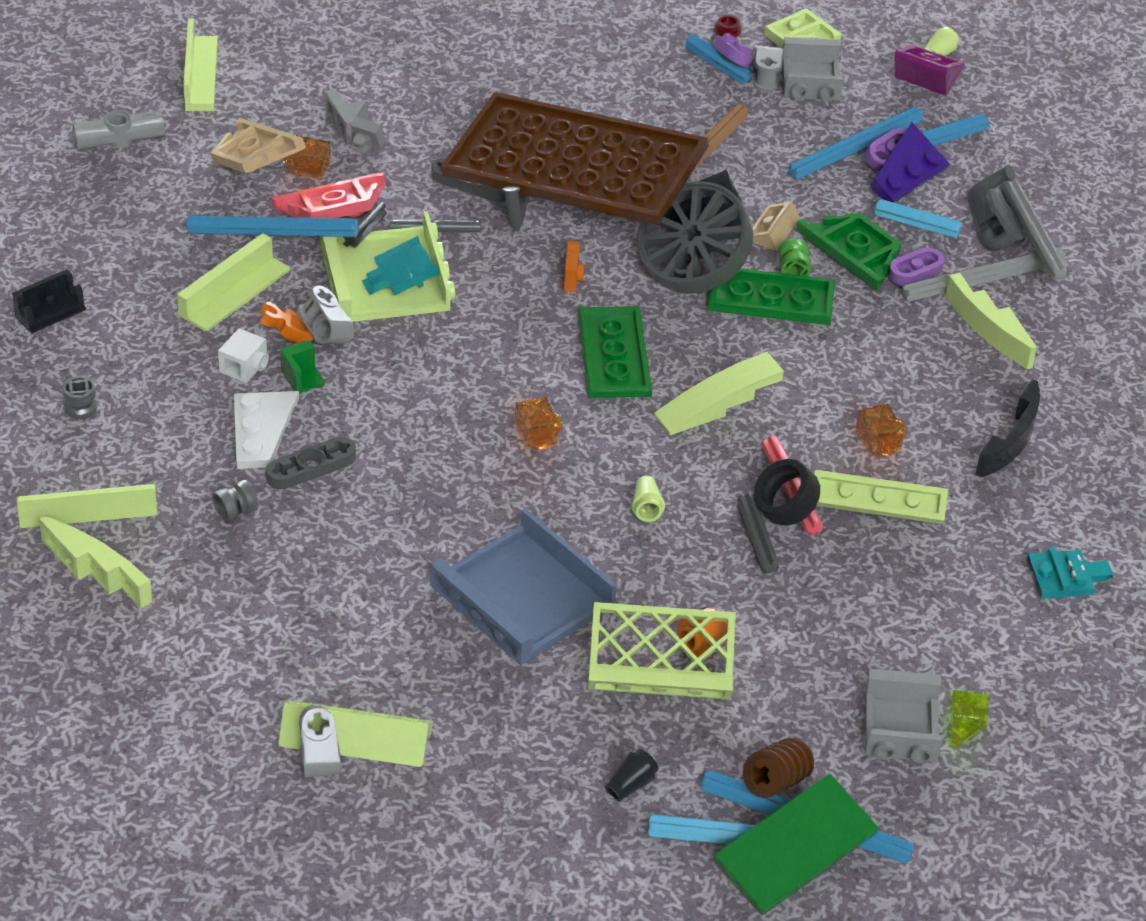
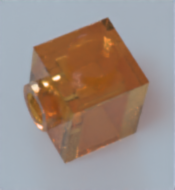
(312, 160)
(537, 423)
(880, 430)

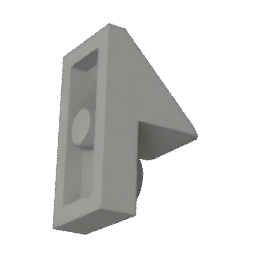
(342, 113)

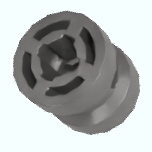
(79, 397)
(235, 501)

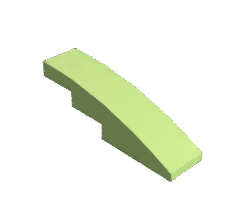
(995, 325)
(718, 392)
(88, 556)

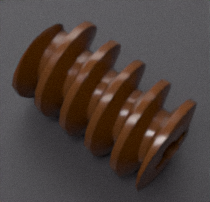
(778, 767)

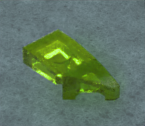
(968, 716)

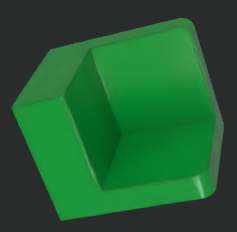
(299, 367)

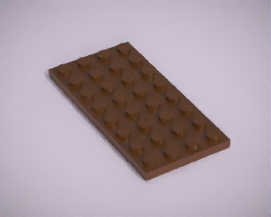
(576, 157)

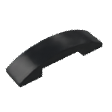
(1001, 451)

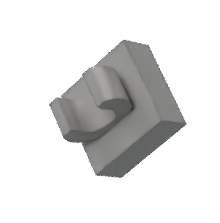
(367, 134)

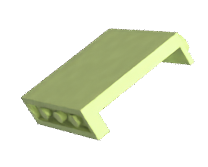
(349, 265)

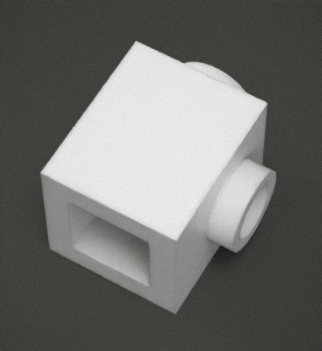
(243, 355)

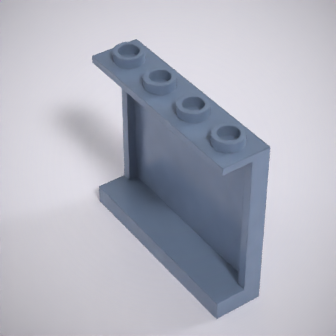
(524, 588)

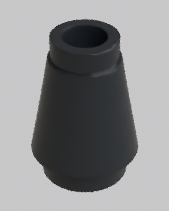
(632, 774)

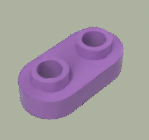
(734, 50)
(882, 148)
(916, 266)

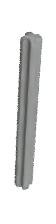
(1034, 229)
(977, 275)

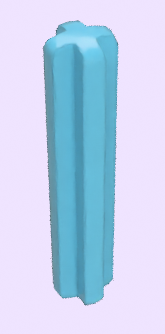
(918, 218)
(696, 829)

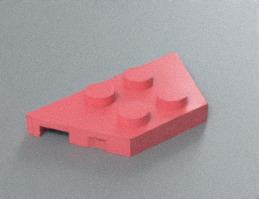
(333, 200)

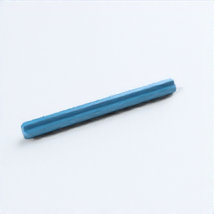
(853, 143)
(273, 226)
(736, 791)

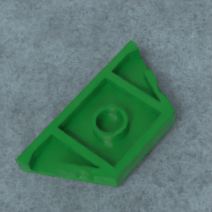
(854, 244)

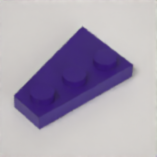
(908, 166)

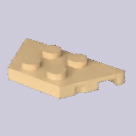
(254, 146)

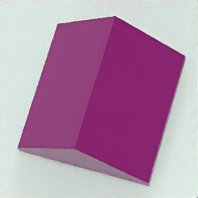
(926, 68)

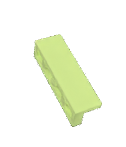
(200, 70)
(231, 284)
(882, 497)
(88, 505)
(363, 733)

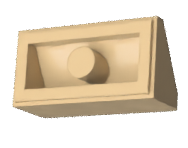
(775, 225)

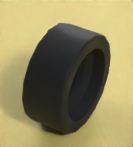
(801, 504)

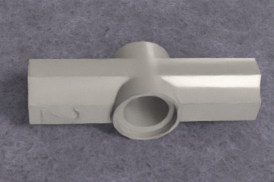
(118, 129)

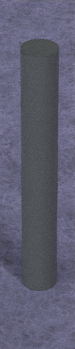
(442, 225)

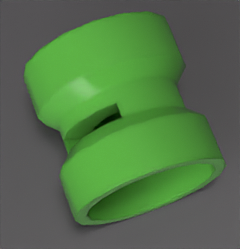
(794, 257)

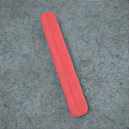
(776, 452)

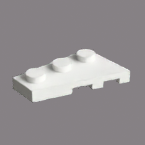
(260, 425)

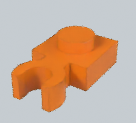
(573, 269)
(287, 322)

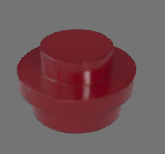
(728, 24)

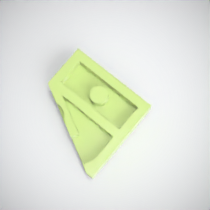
(801, 25)

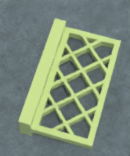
(660, 680)

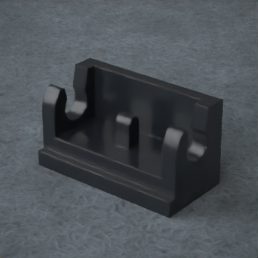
(48, 301)

